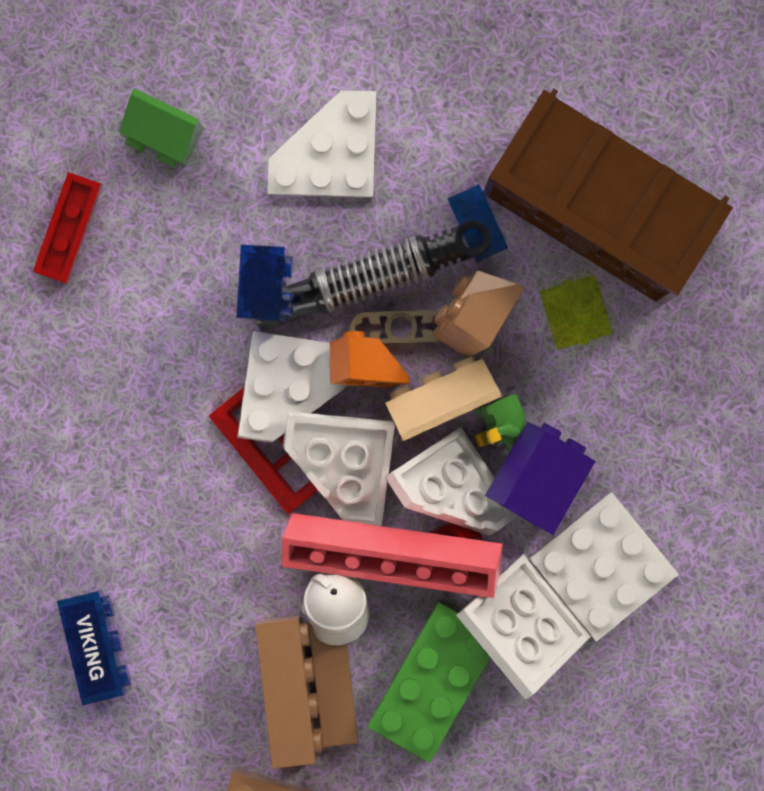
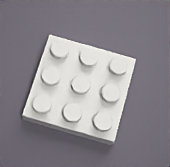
(603, 566)
(524, 627)

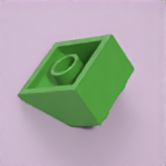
(160, 129)

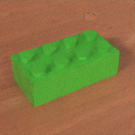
(430, 684)

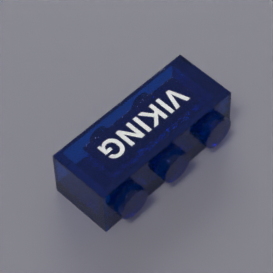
(94, 646)

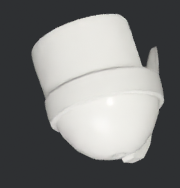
(336, 617)

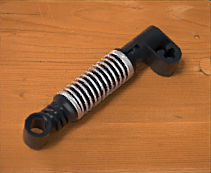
(377, 272)

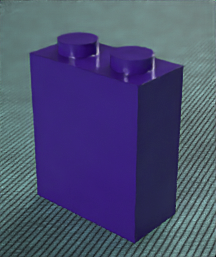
(541, 476)

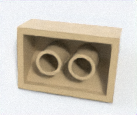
(442, 398)

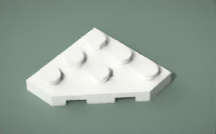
(330, 152)
(281, 378)
(344, 461)
(451, 485)

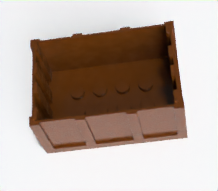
(606, 199)

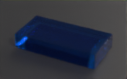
(474, 206)

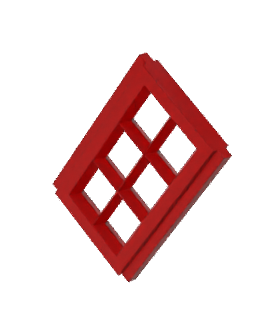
(257, 460)

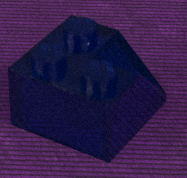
(263, 285)

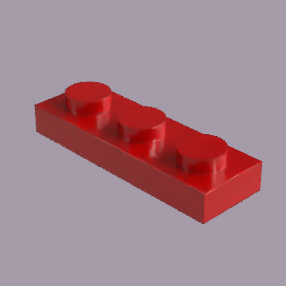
(67, 228)

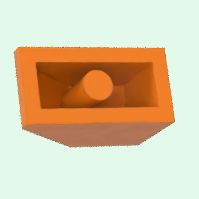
(364, 363)

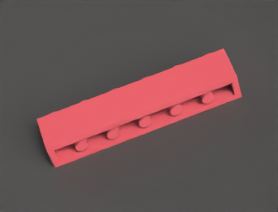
(392, 555)

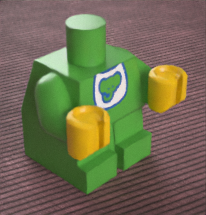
(503, 420)

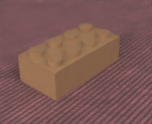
(287, 691)

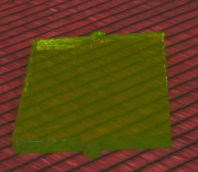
(576, 312)

